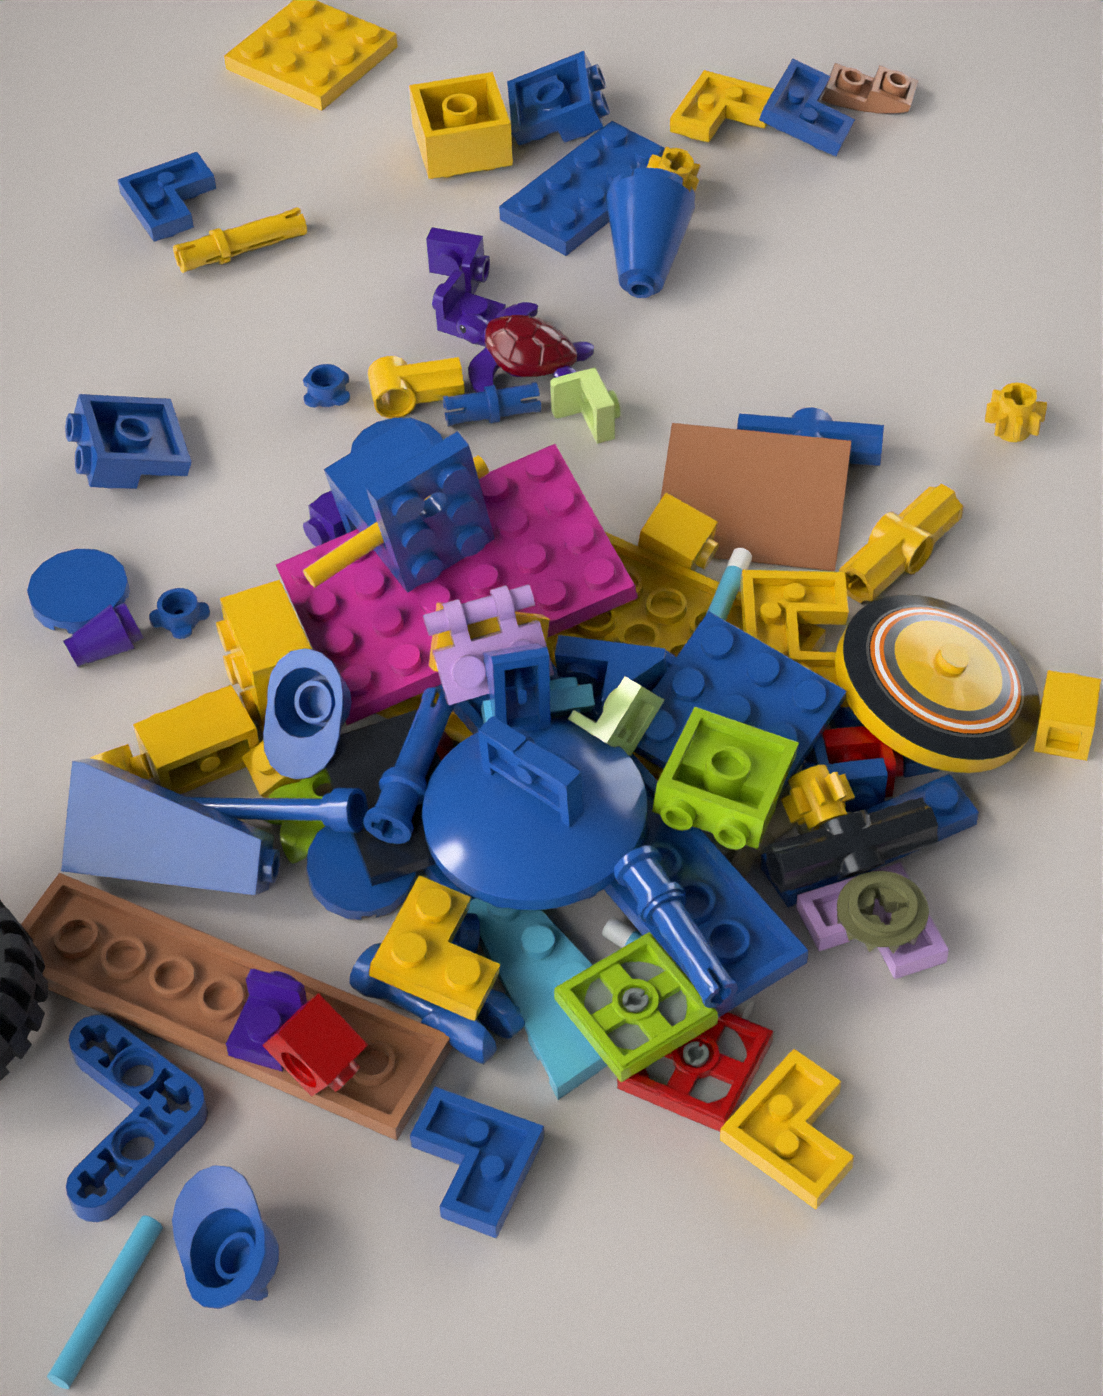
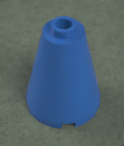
(647, 226)

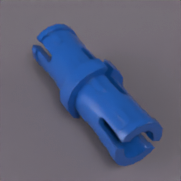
(491, 404)

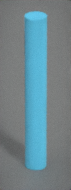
(104, 1302)

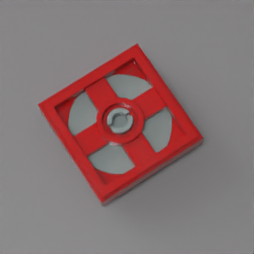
(707, 1074)

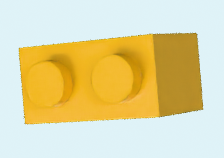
(197, 740)

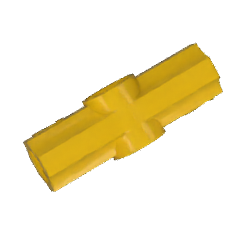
(901, 543)

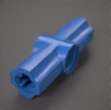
(814, 422)

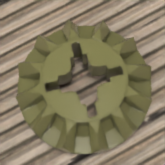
(896, 895)

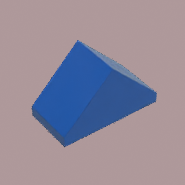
(520, 685)

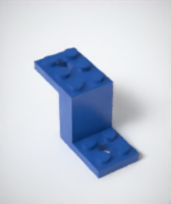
(389, 485)

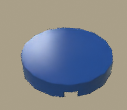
(76, 587)
(341, 880)

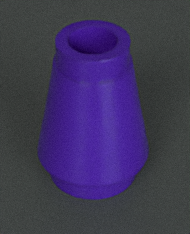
(104, 636)

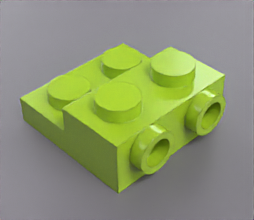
(724, 779)

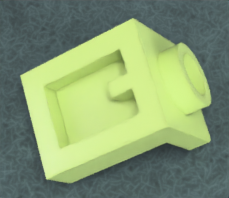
(624, 716)

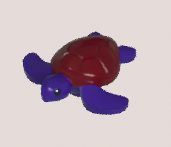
(519, 345)

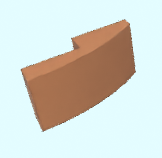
(885, 93)

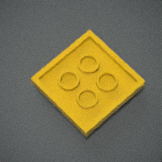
(311, 52)

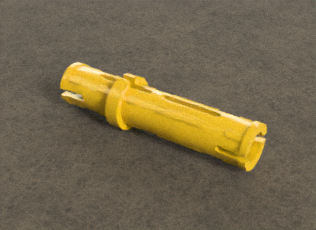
(231, 242)

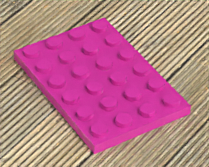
(541, 539)

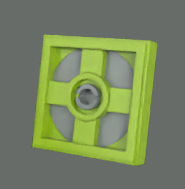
(635, 1006)

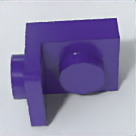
(460, 252)
(453, 302)
(269, 1005)

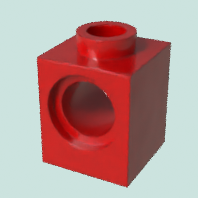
(317, 1047)

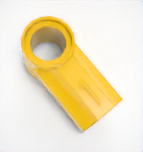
(400, 386)

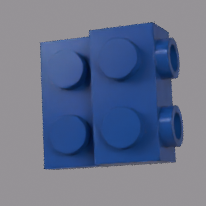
(558, 98)
(126, 439)

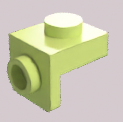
(586, 394)

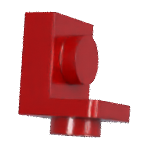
(860, 744)

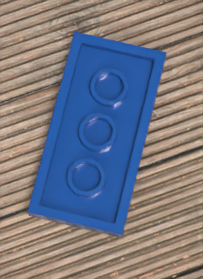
(570, 197)

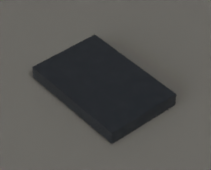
(360, 763)

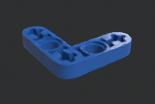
(149, 1117)

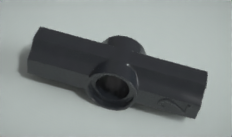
(851, 844)

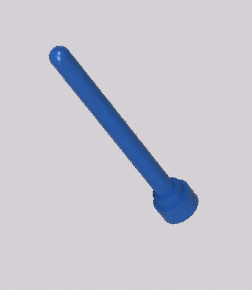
(340, 809)

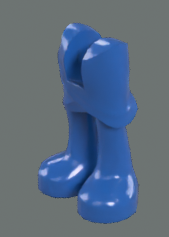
(465, 1034)

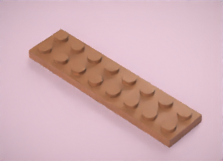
(195, 987)

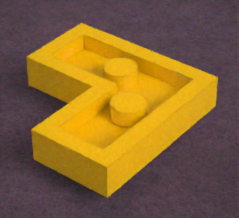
(717, 98)
(424, 961)
(777, 1132)

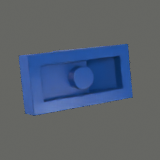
(609, 662)

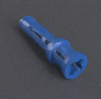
(405, 783)
(663, 905)

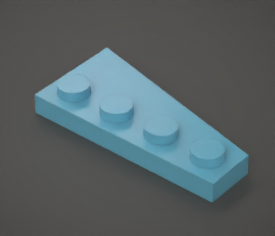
(533, 963)

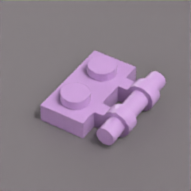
(462, 664)

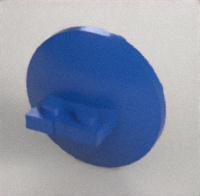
(533, 814)

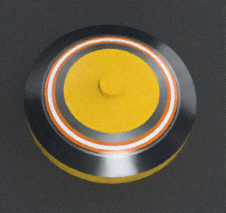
(937, 683)

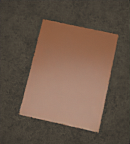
(764, 489)

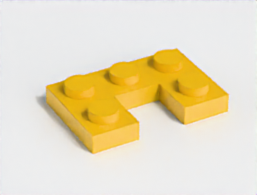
(781, 600)

